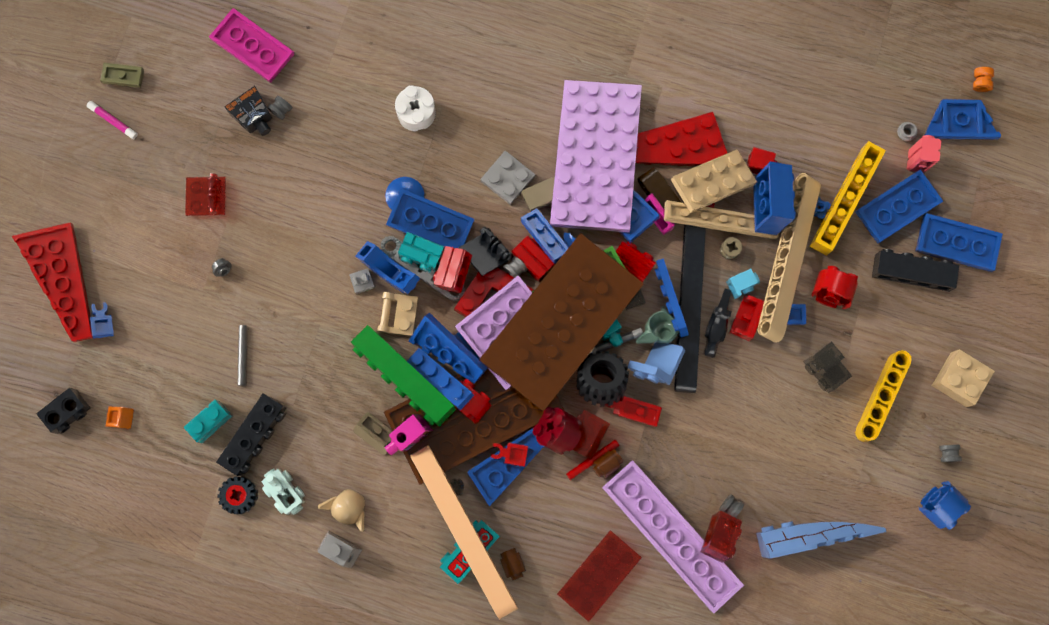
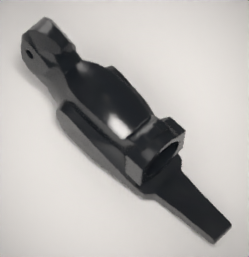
(717, 325)

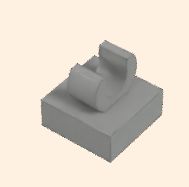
(362, 281)

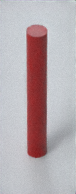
(588, 462)

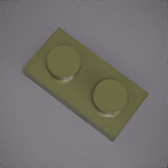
(122, 75)

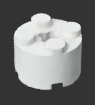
(411, 98)

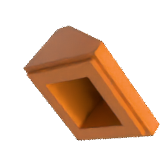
(119, 417)

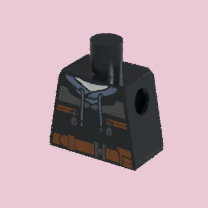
(250, 112)

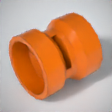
(983, 79)

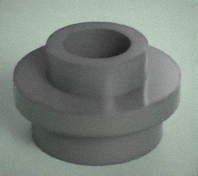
(221, 267)

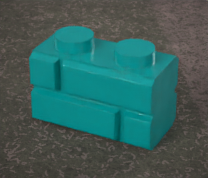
(420, 251)
(208, 421)

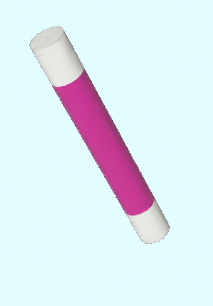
(112, 120)

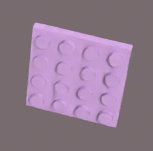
(491, 317)

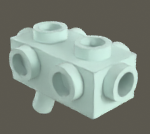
(278, 486)

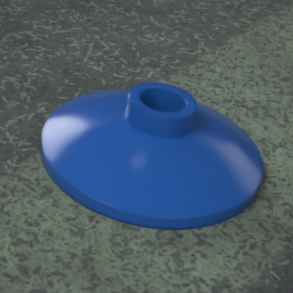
(405, 183)

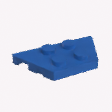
(962, 121)

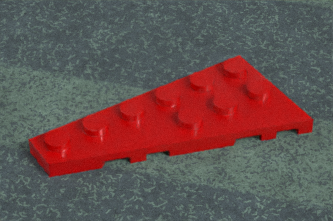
(681, 143)
(57, 268)

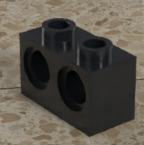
(61, 406)

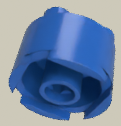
(944, 505)

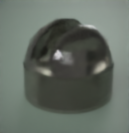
(457, 485)

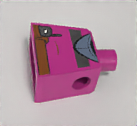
(415, 430)

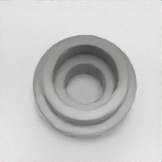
(907, 126)

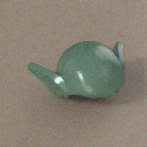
(659, 328)

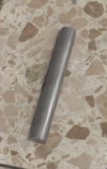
(242, 353)

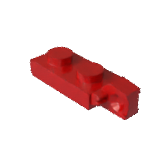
(637, 411)

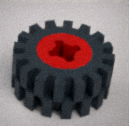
(244, 495)

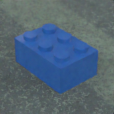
(774, 198)

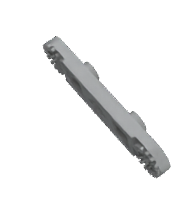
(424, 276)

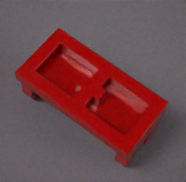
(747, 318)

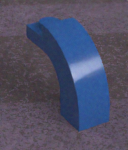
(386, 268)

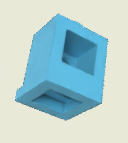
(743, 283)

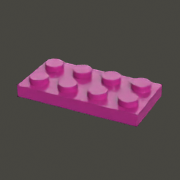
(251, 45)

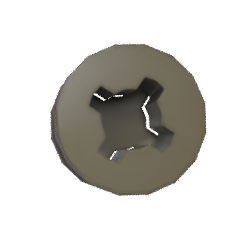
(728, 251)

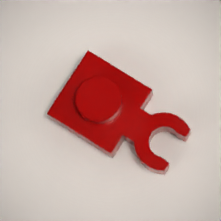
(514, 454)

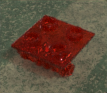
(205, 195)

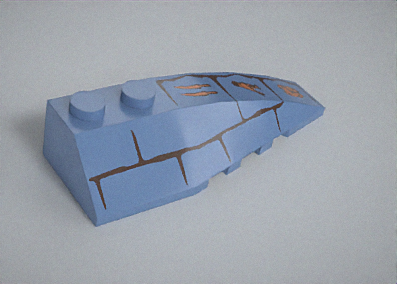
(807, 536)

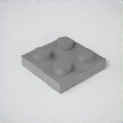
(507, 177)

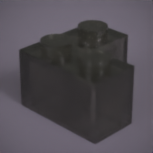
(827, 367)

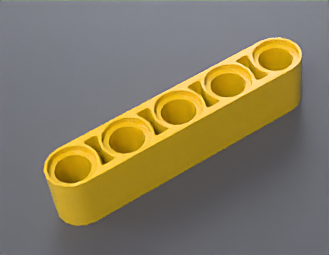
(889, 389)

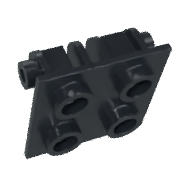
(487, 252)

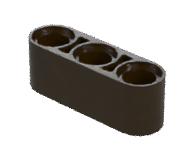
(654, 183)

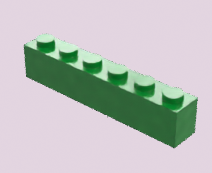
(403, 376)

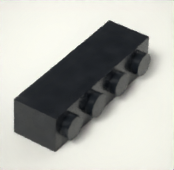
(915, 270)

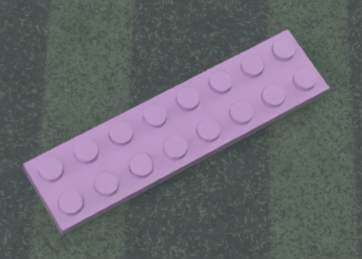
(672, 536)

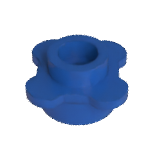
(820, 213)

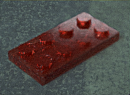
(599, 575)

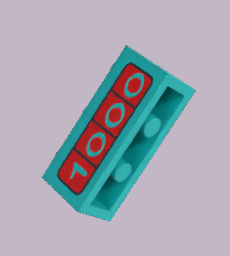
(455, 564)

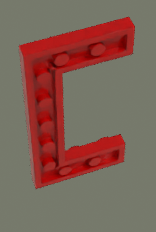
(480, 288)

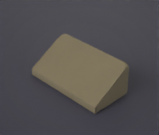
(539, 194)
(373, 432)

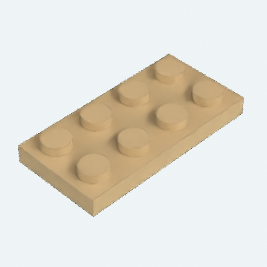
(713, 181)

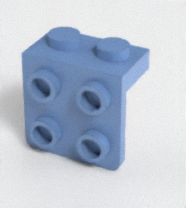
(660, 363)

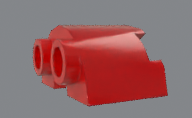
(477, 405)

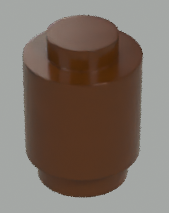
(607, 464)
(512, 564)

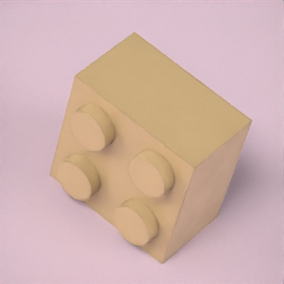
(963, 378)

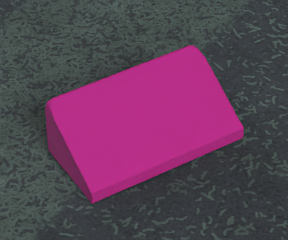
(662, 225)

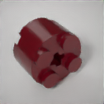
(557, 430)

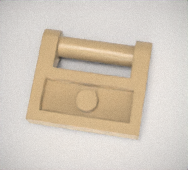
(404, 317)

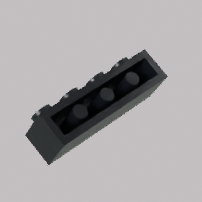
(251, 435)

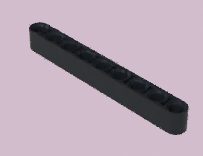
(690, 304)

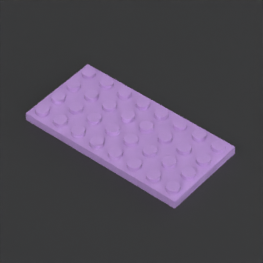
(596, 156)

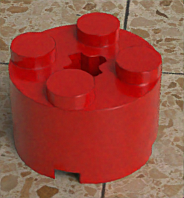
(835, 288)

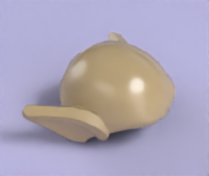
(346, 508)

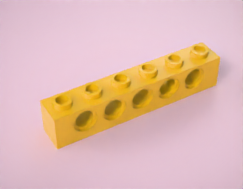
(847, 198)

